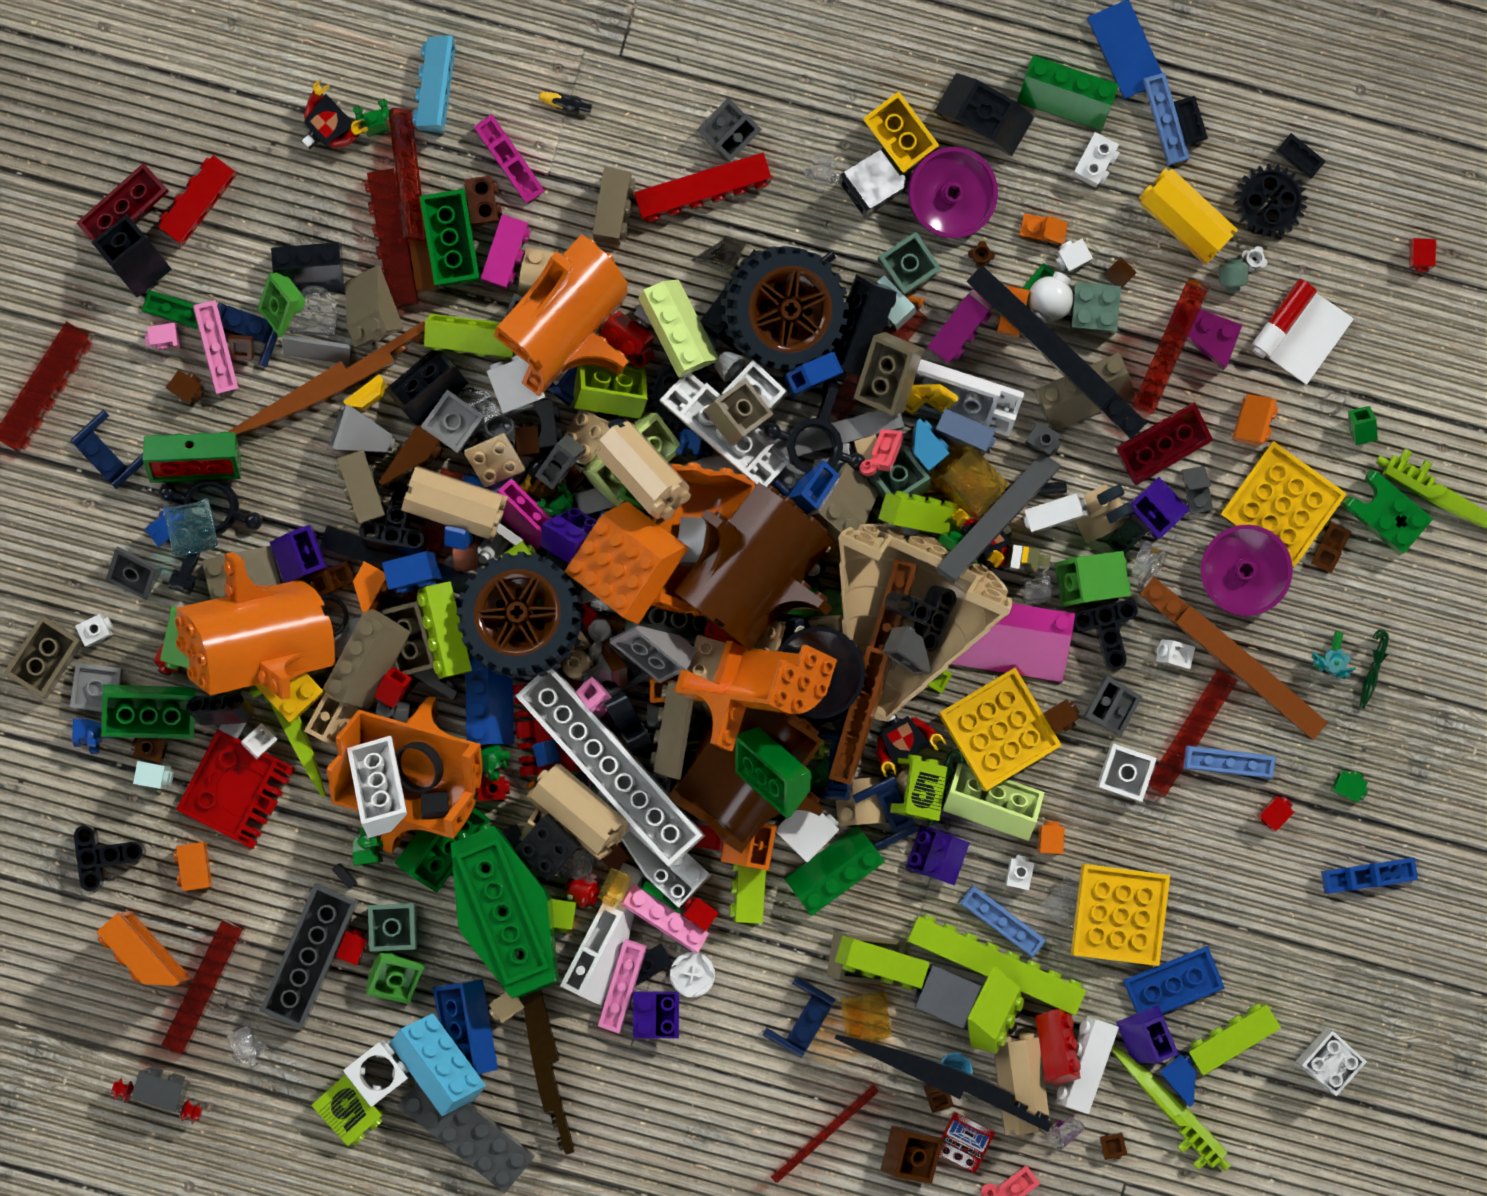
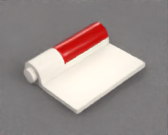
(1301, 332)

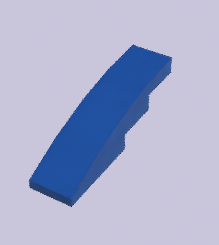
(1369, 875)

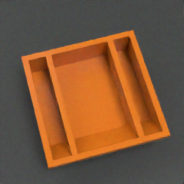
(626, 560)
(140, 951)

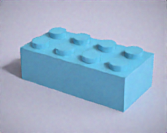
(437, 1064)

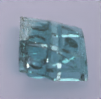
(190, 528)

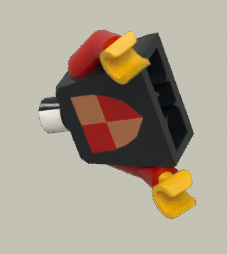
(328, 121)
(996, 551)
(904, 739)

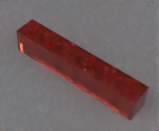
(388, 228)
(1171, 345)
(43, 386)
(203, 987)

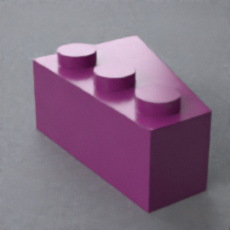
(961, 327)
(1214, 337)

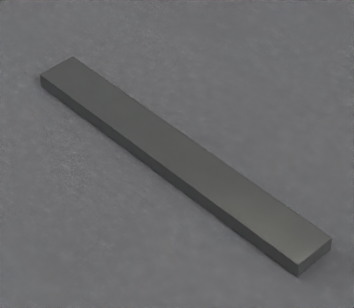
(997, 518)

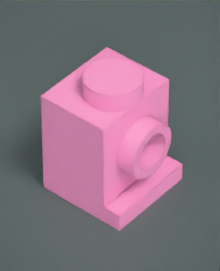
(163, 336)
(593, 696)

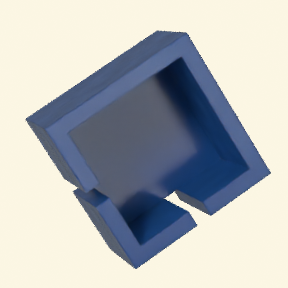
(412, 571)

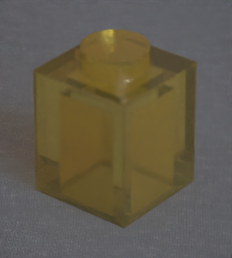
(614, 888)

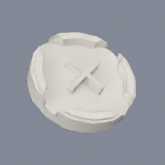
(692, 974)

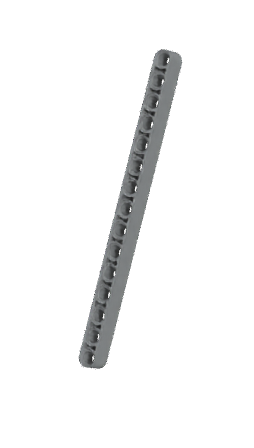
(807, 443)

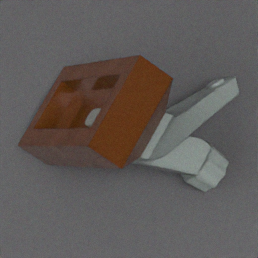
(609, 667)

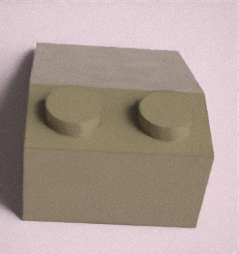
(370, 308)
(846, 503)
(258, 564)
(835, 969)

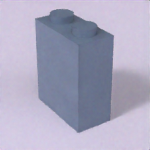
(964, 432)

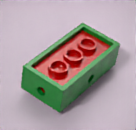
(192, 457)

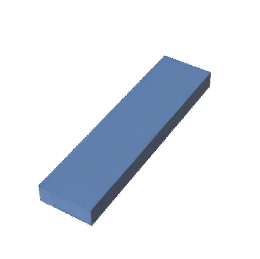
(1166, 119)
(1229, 762)
(1002, 921)

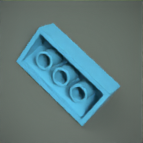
(435, 84)

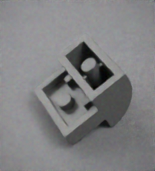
(728, 130)
(1112, 705)

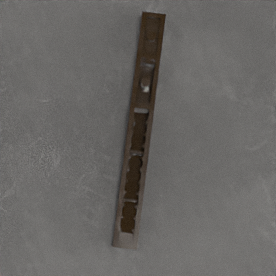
(543, 1054)

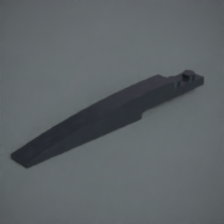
(1056, 351)
(947, 1078)

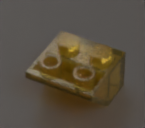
(866, 1016)

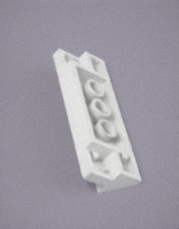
(977, 398)
(751, 455)

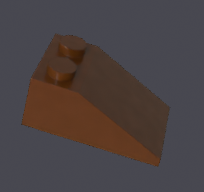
(418, 450)

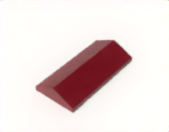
(130, 197)
(1164, 443)

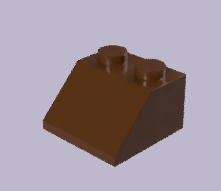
(911, 1154)

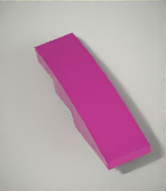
(508, 158)

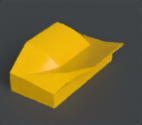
(367, 395)

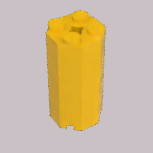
(1187, 215)

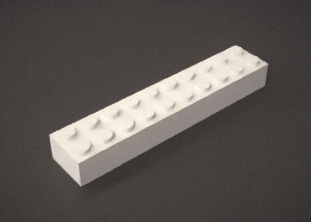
(611, 766)

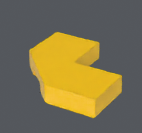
(933, 394)

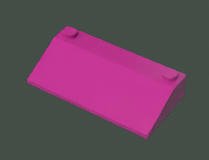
(1026, 639)

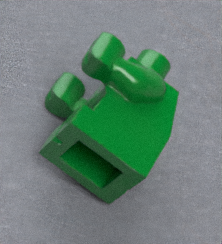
(375, 120)
(560, 505)
(493, 758)
(366, 849)

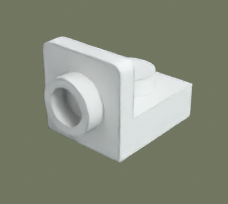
(1175, 653)
(259, 740)

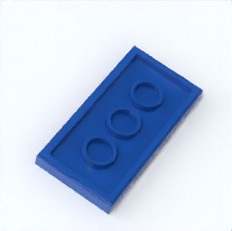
(1124, 47)
(1175, 982)

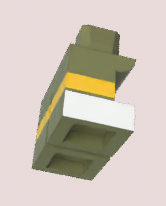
(1027, 557)

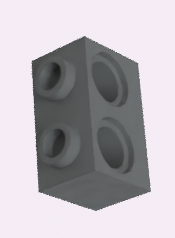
(559, 461)

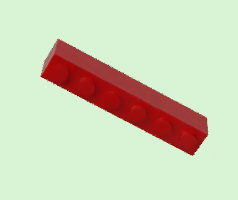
(702, 187)

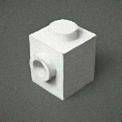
(1073, 256)
(95, 630)
(1019, 872)

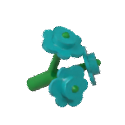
(1334, 659)

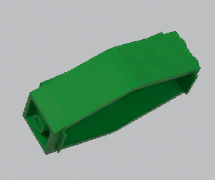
(528, 918)

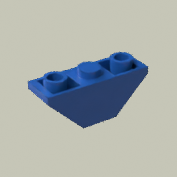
(811, 374)

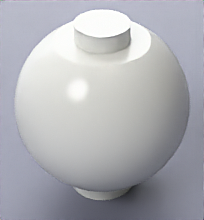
(1051, 297)

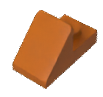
(1043, 228)

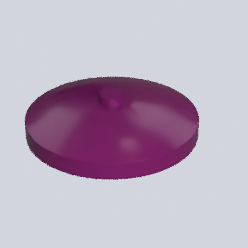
(952, 192)
(1246, 570)

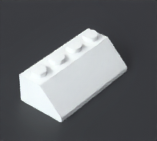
(377, 785)

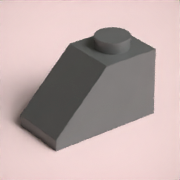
(907, 649)

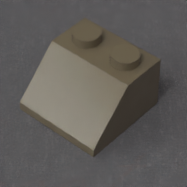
(738, 412)

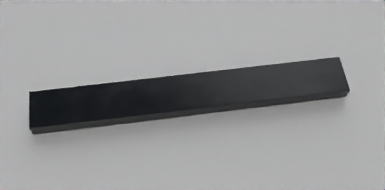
(351, 546)

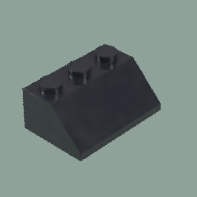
(311, 265)
(425, 384)

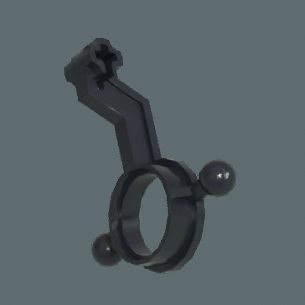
(829, 391)
(183, 580)

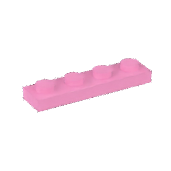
(215, 347)
(664, 918)
(622, 986)

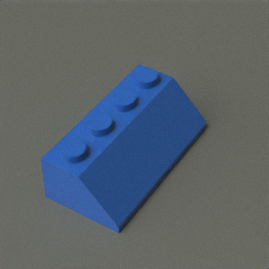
(488, 705)
(466, 1019)

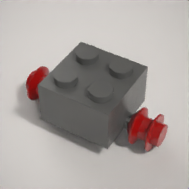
(159, 1090)

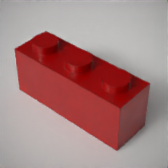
(1058, 1047)

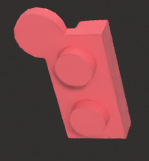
(883, 453)
(1016, 1185)

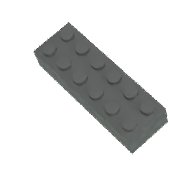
(309, 956)
(472, 1138)

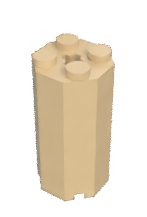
(643, 470)
(454, 503)
(578, 810)
(1021, 1072)

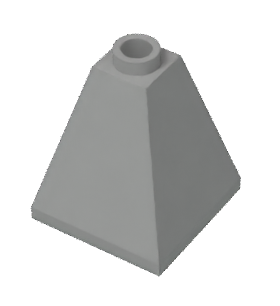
(358, 433)

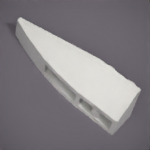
(676, 881)
(599, 952)

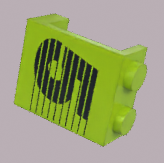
(923, 789)
(347, 1111)

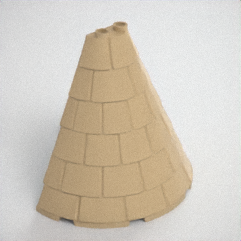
(864, 572)

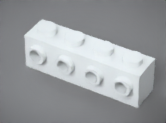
(1093, 1052)

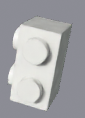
(1096, 160)

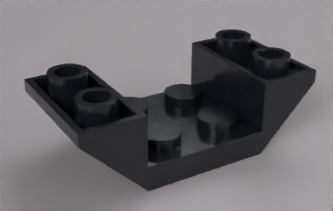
(985, 112)

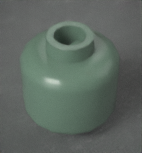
(1233, 274)

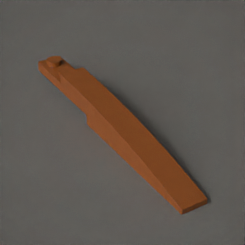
(331, 383)
(1233, 658)
(876, 671)

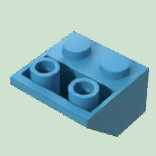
(926, 447)

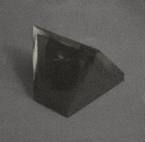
(723, 255)

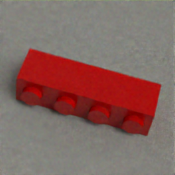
(197, 200)

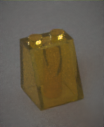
(969, 481)

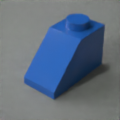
(814, 487)
(1181, 1077)

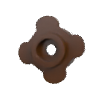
(981, 248)

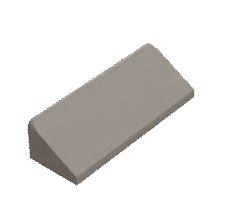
(316, 349)

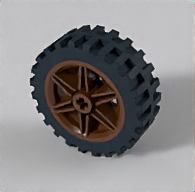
(756, 283)
(541, 648)

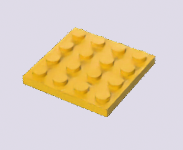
(1285, 499)
(999, 729)
(1120, 914)

